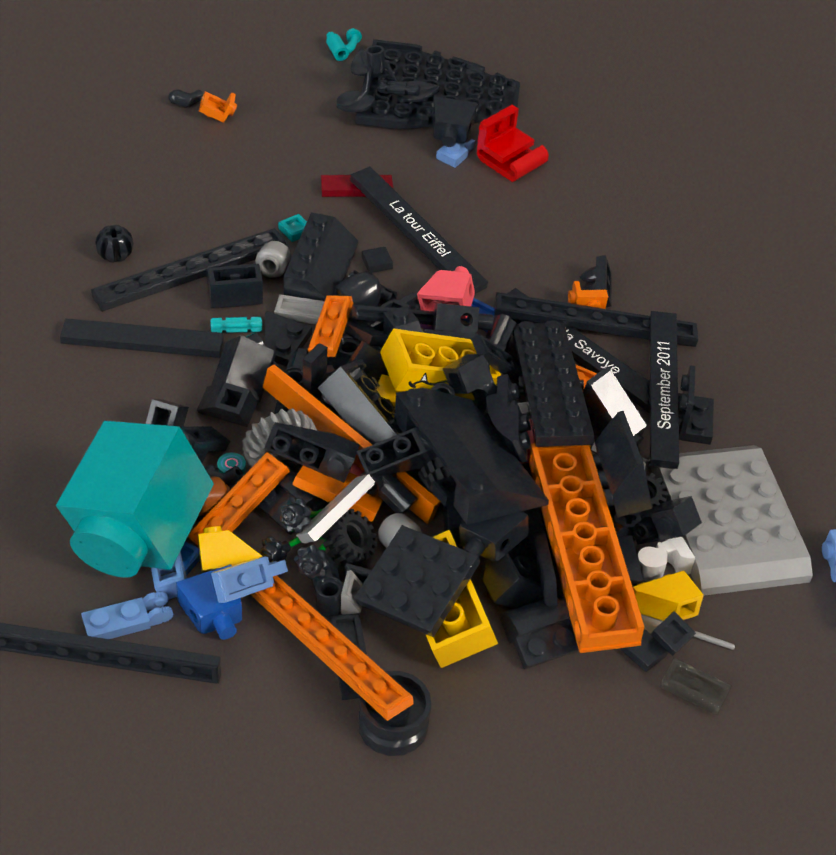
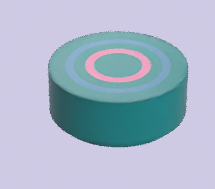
(230, 460)

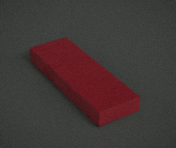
(342, 186)

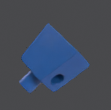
(201, 605)

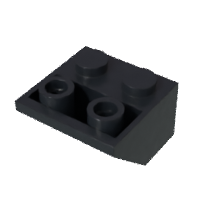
(234, 285)

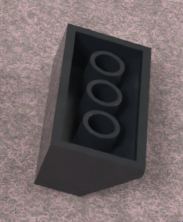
(319, 258)

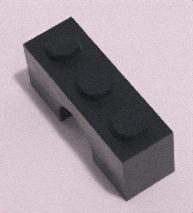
(472, 375)

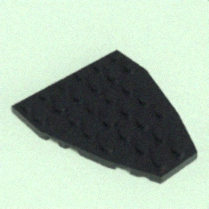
(455, 77)

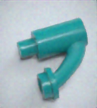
(337, 46)

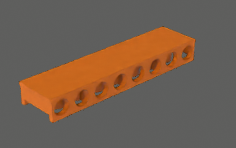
(586, 549)

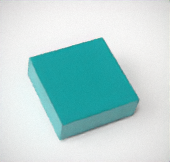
(292, 227)

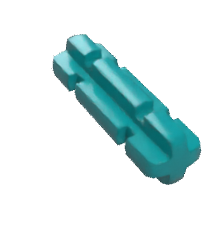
(236, 324)

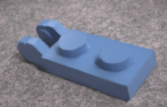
(127, 616)

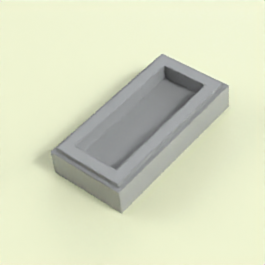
(299, 309)

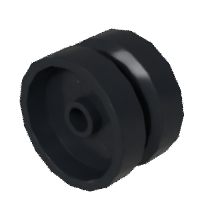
(402, 732)

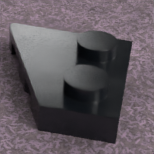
(284, 336)

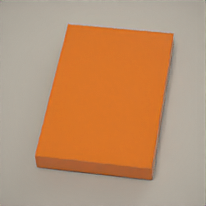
(328, 488)

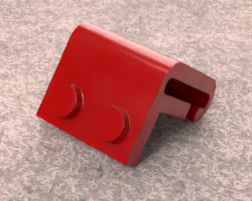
(507, 147)

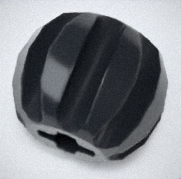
(114, 243)

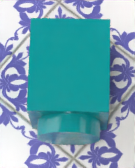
(134, 497)

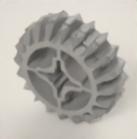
(256, 439)

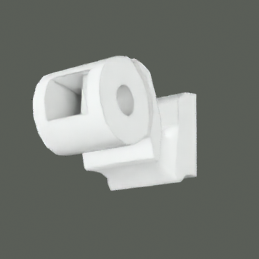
(654, 560)

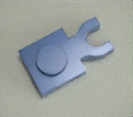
(455, 155)

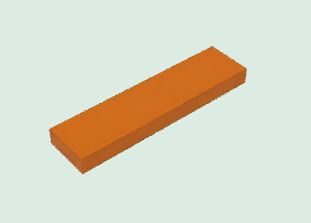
(243, 496)

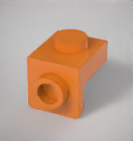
(216, 107)
(590, 298)

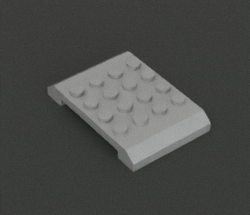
(745, 525)

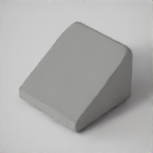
(350, 589)

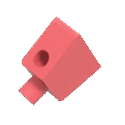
(447, 288)

